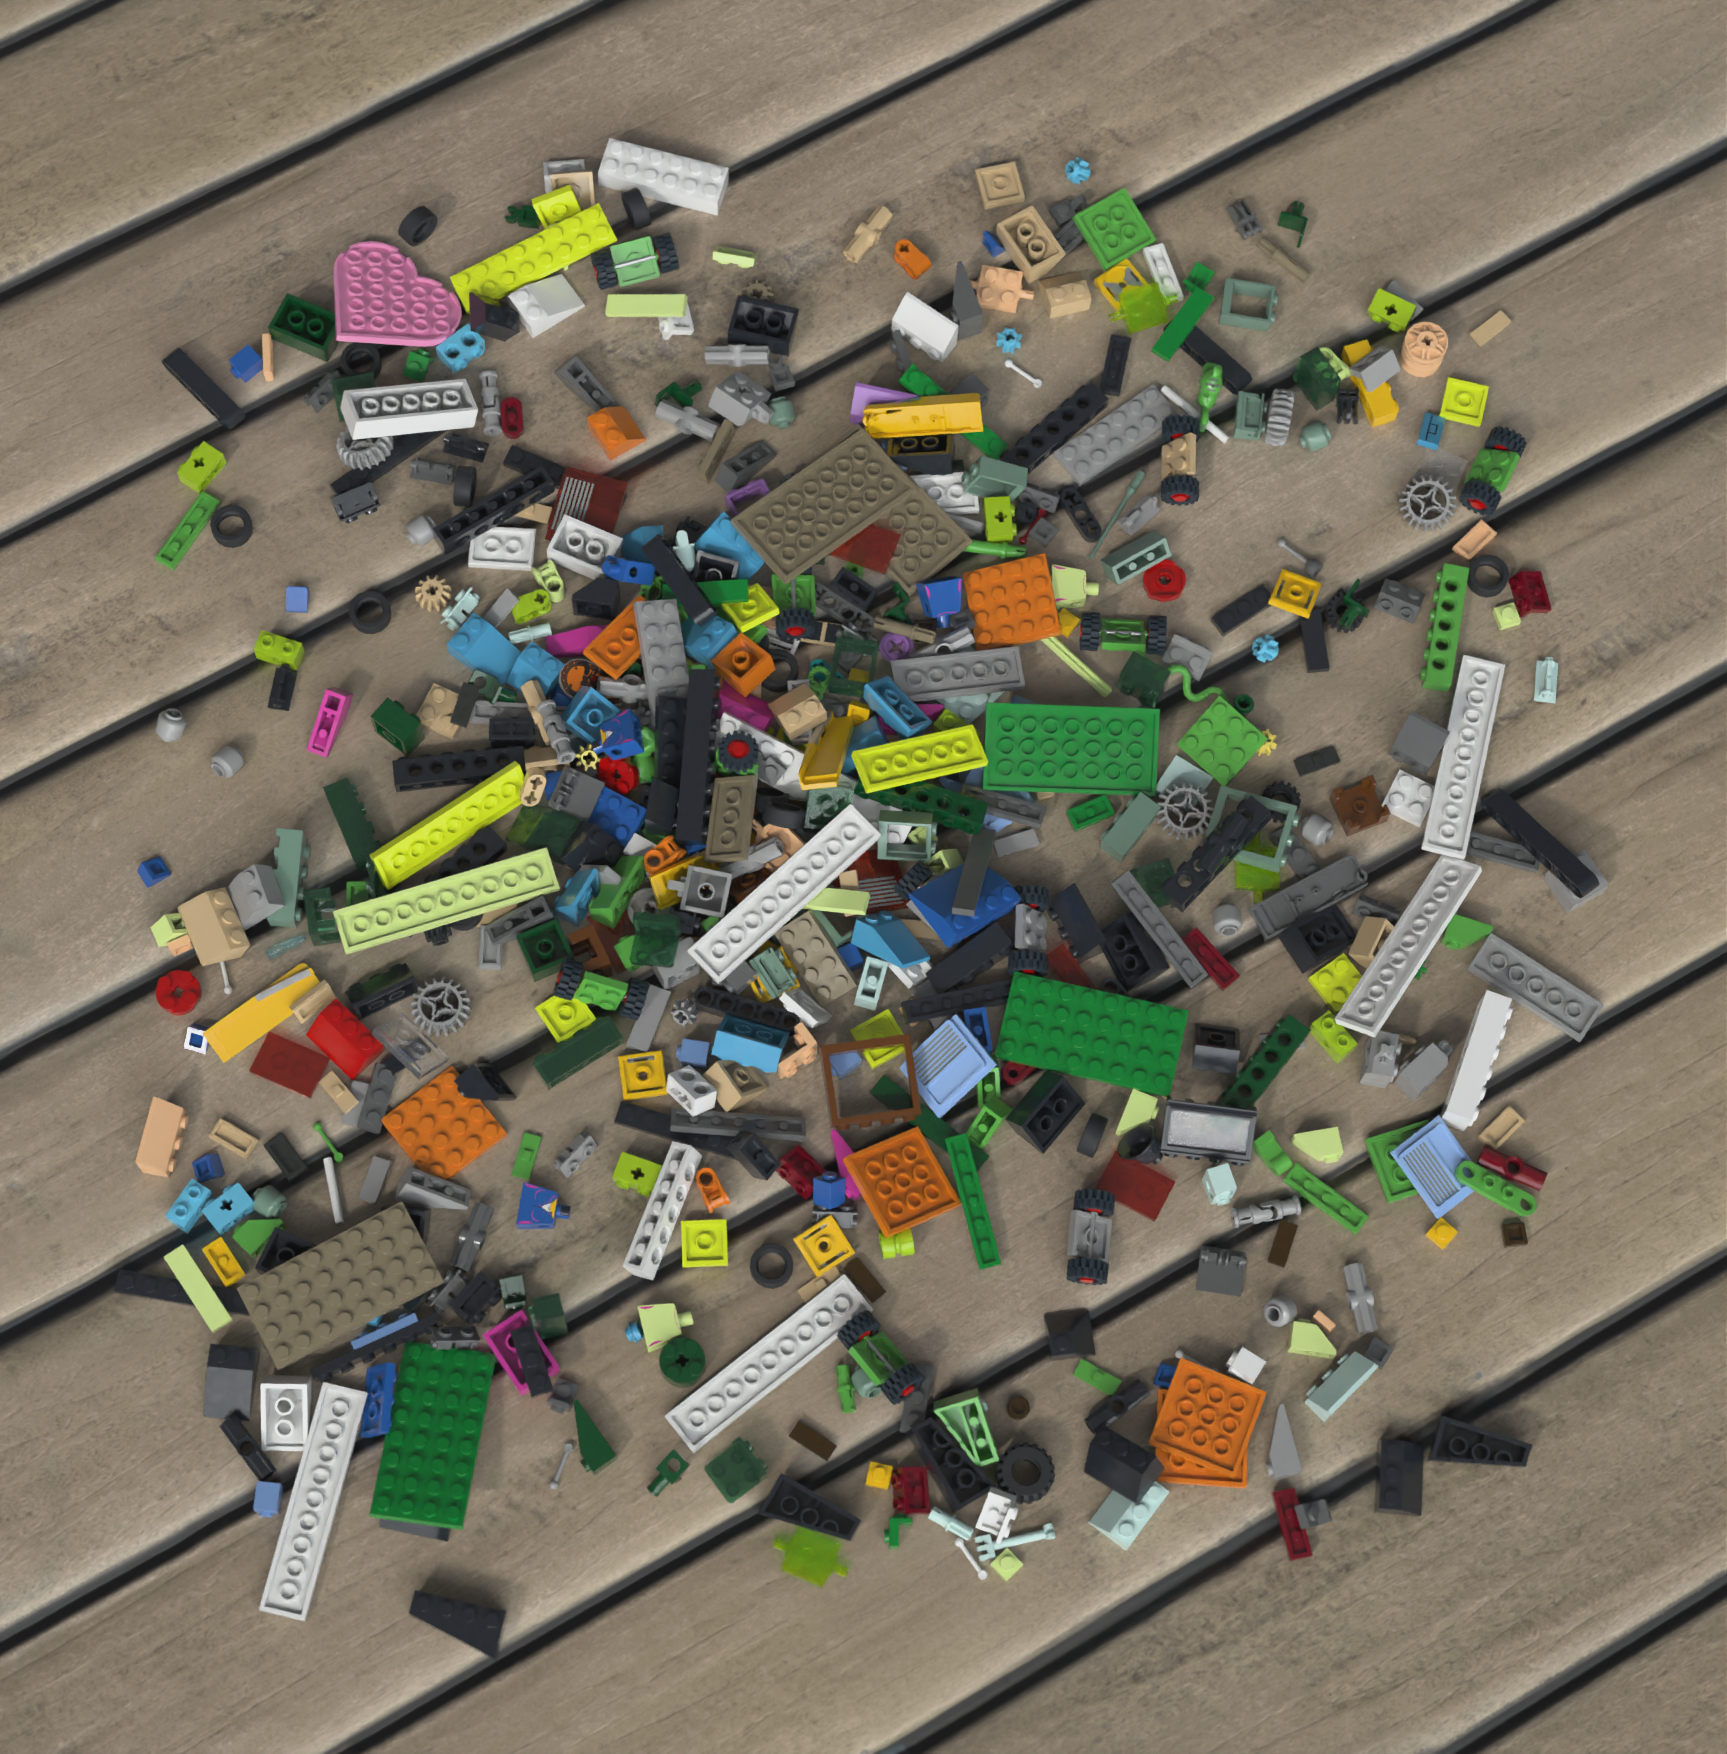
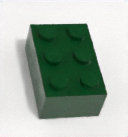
(305, 327)

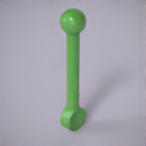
(337, 1155)

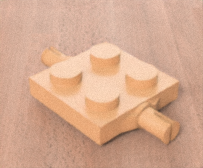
(1000, 289)
(790, 840)

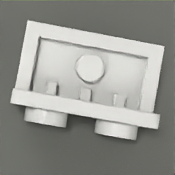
(997, 1512)

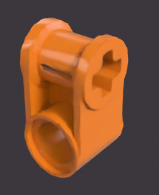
(913, 261)
(666, 852)
(713, 1193)

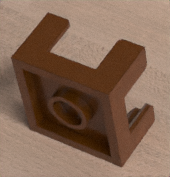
(1359, 807)
(746, 884)
(587, 940)

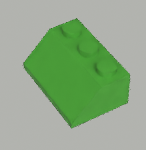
(614, 899)

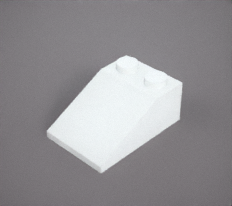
(545, 303)
(285, 1412)

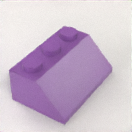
(869, 395)

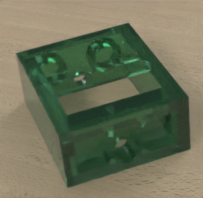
(1323, 383)
(852, 687)

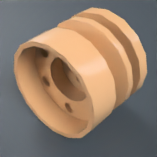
(1423, 349)

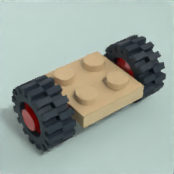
(1179, 460)

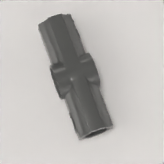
(472, 1237)

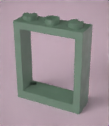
(1247, 857)

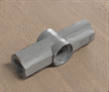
(737, 355)
(686, 420)
(954, 642)
(628, 688)
(757, 858)
(1359, 1298)

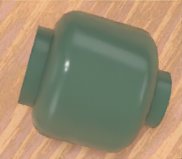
(783, 412)
(1315, 436)
(269, 1202)
(864, 1385)

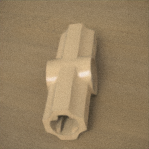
(868, 234)
(534, 695)

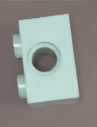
(871, 983)
(1219, 1184)

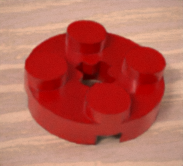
(1158, 591)
(629, 774)
(188, 999)

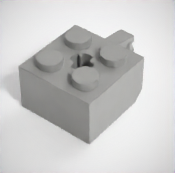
(741, 400)
(690, 887)
(1568, 899)
(683, 969)
(1379, 1059)
(1423, 1070)

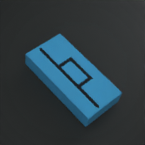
(1431, 431)

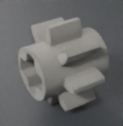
(685, 1012)

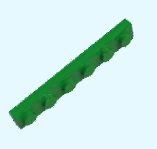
(922, 385)
(973, 1201)

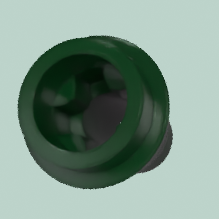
(1243, 704)

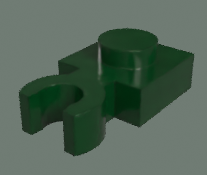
(525, 217)

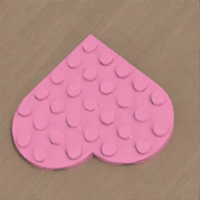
(386, 300)

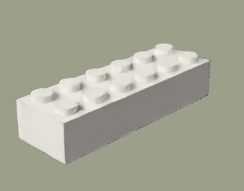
(663, 176)
(408, 408)
(1475, 1060)

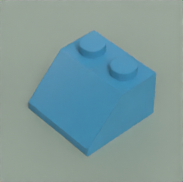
(636, 539)
(534, 665)

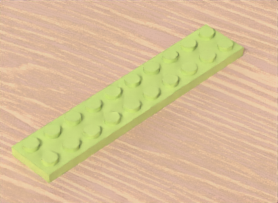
(446, 900)

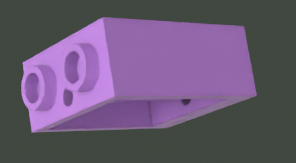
(738, 496)

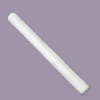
(1193, 412)

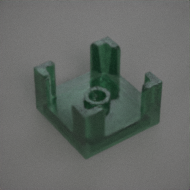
(1151, 880)
(318, 902)

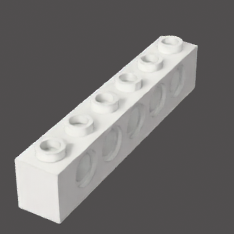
(662, 1210)

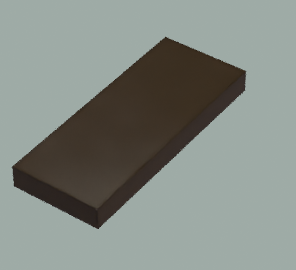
(1282, 1243)
(864, 1280)
(812, 1441)

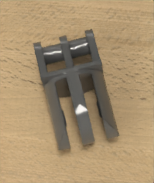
(1244, 218)

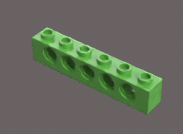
(1457, 578)

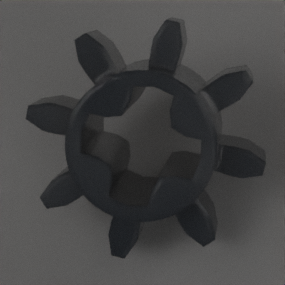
(438, 935)

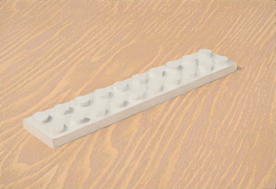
(1463, 757)
(789, 781)
(784, 894)
(1408, 945)
(766, 1364)
(313, 1502)

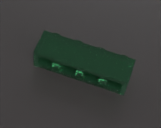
(351, 820)
(577, 1052)
(548, 1316)

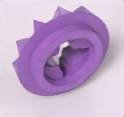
(886, 647)

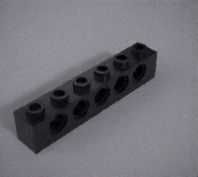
(1088, 395)
(493, 510)
(449, 776)
(485, 838)
(1181, 896)

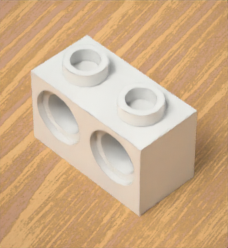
(691, 1090)
(1244, 1366)

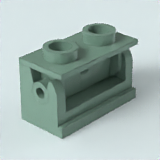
(1249, 416)
(773, 972)

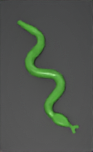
(1175, 668)

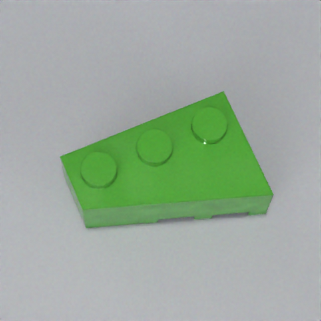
(969, 1424)

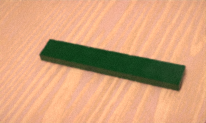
(929, 1124)

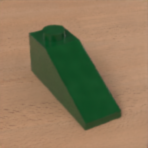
(592, 1445)

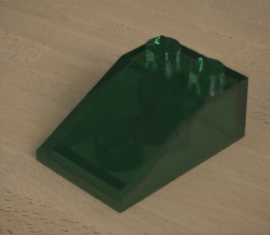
(542, 828)

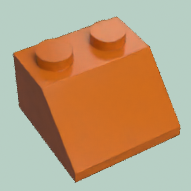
(614, 431)
(743, 664)

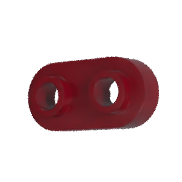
(513, 419)
(1021, 1070)

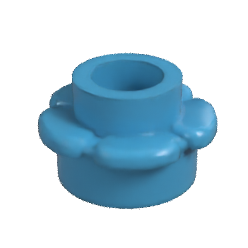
(634, 1331)

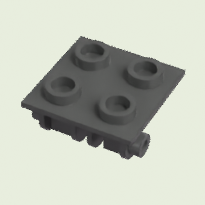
(576, 793)
(1221, 1271)

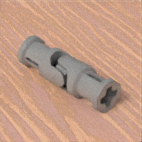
(490, 403)
(556, 731)
(1262, 1212)

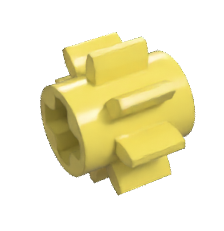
(1269, 744)
(590, 762)

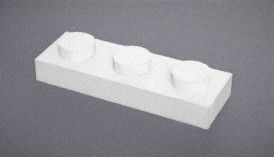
(1162, 271)

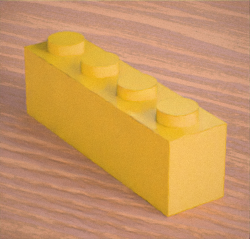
(1378, 404)

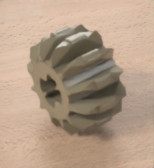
(758, 291)

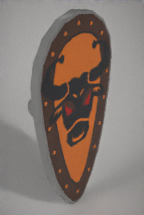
(582, 673)

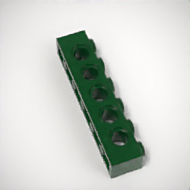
(932, 798)
(1288, 1027)

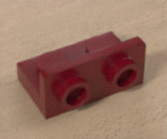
(1529, 593)
(799, 1170)
(910, 1491)

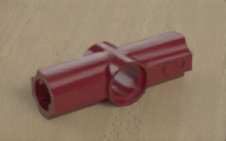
(1525, 1173)

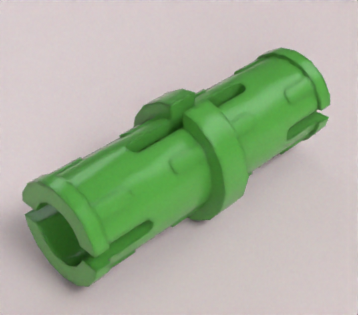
(845, 1388)

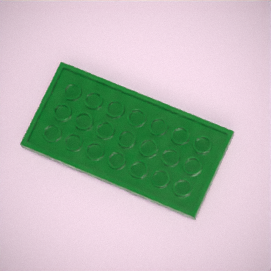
(1071, 749)
(1091, 1034)
(433, 1436)

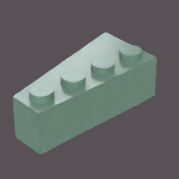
(289, 874)

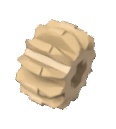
(433, 601)

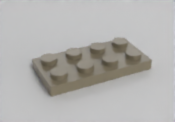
(731, 819)
(816, 958)

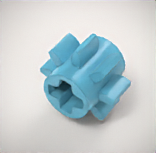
(1077, 170)
(1008, 340)
(1265, 648)

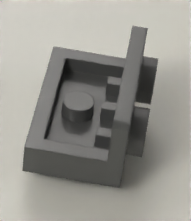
(1399, 600)

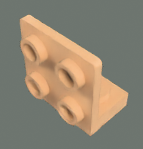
(805, 1055)

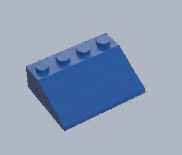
(937, 899)

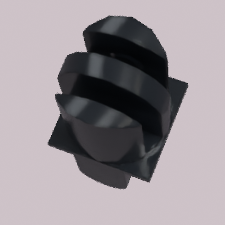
(1347, 403)

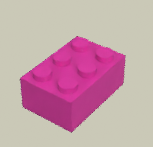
(503, 1347)

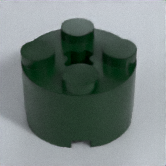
(682, 1349)

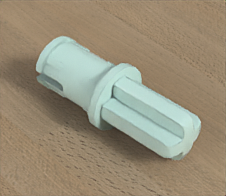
(530, 633)
(950, 1523)

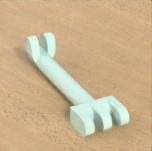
(1047, 1532)

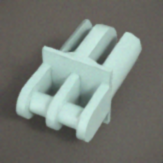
(685, 550)

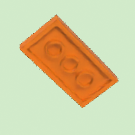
(617, 644)

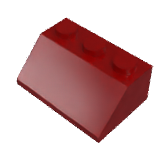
(344, 1039)

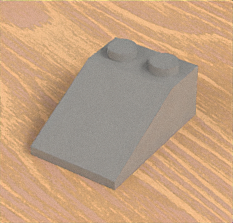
(255, 894)

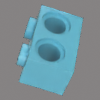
(457, 345)

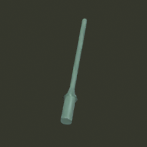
(1130, 491)

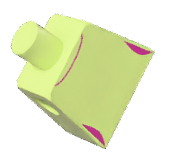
(1071, 587)
(662, 1324)

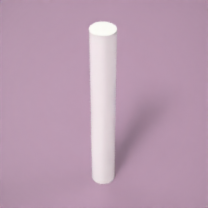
(333, 1190)

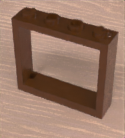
(868, 1045)

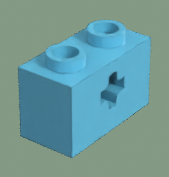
(188, 1206)
(222, 1218)

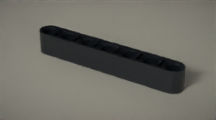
(1540, 843)

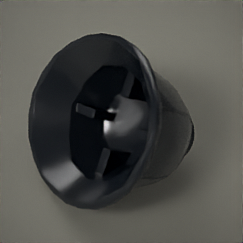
(1140, 1145)

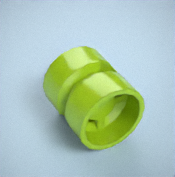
(897, 1244)

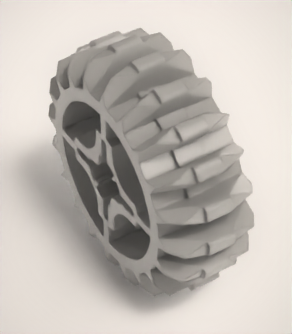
(1279, 417)
(364, 451)
(1436, 506)
(1174, 808)
(456, 1015)

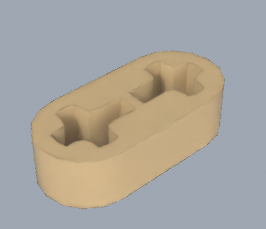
(528, 786)

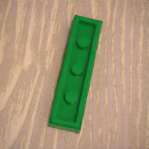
(1182, 324)
(717, 591)

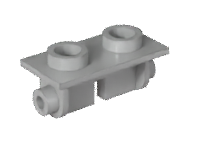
(1139, 515)
(582, 1147)

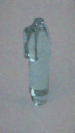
(279, 949)

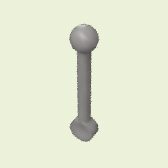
(568, 1449)

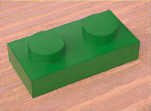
(1090, 813)

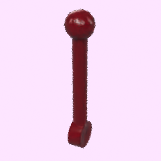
(1041, 513)

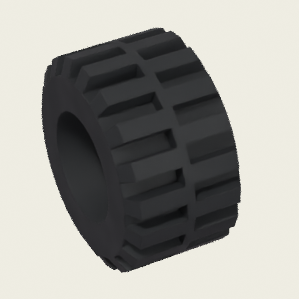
(1031, 1454)

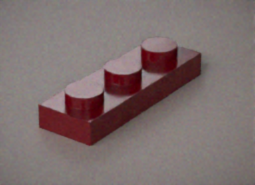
(1210, 959)
(1294, 1537)

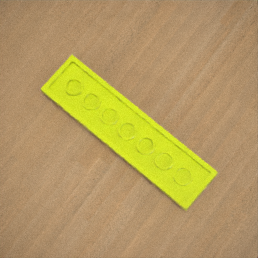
(536, 256)
(449, 826)

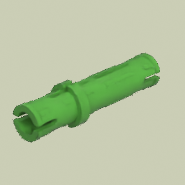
(997, 549)

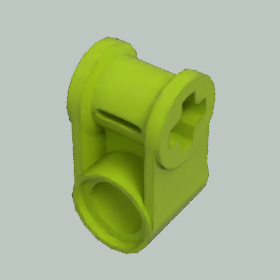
(529, 606)

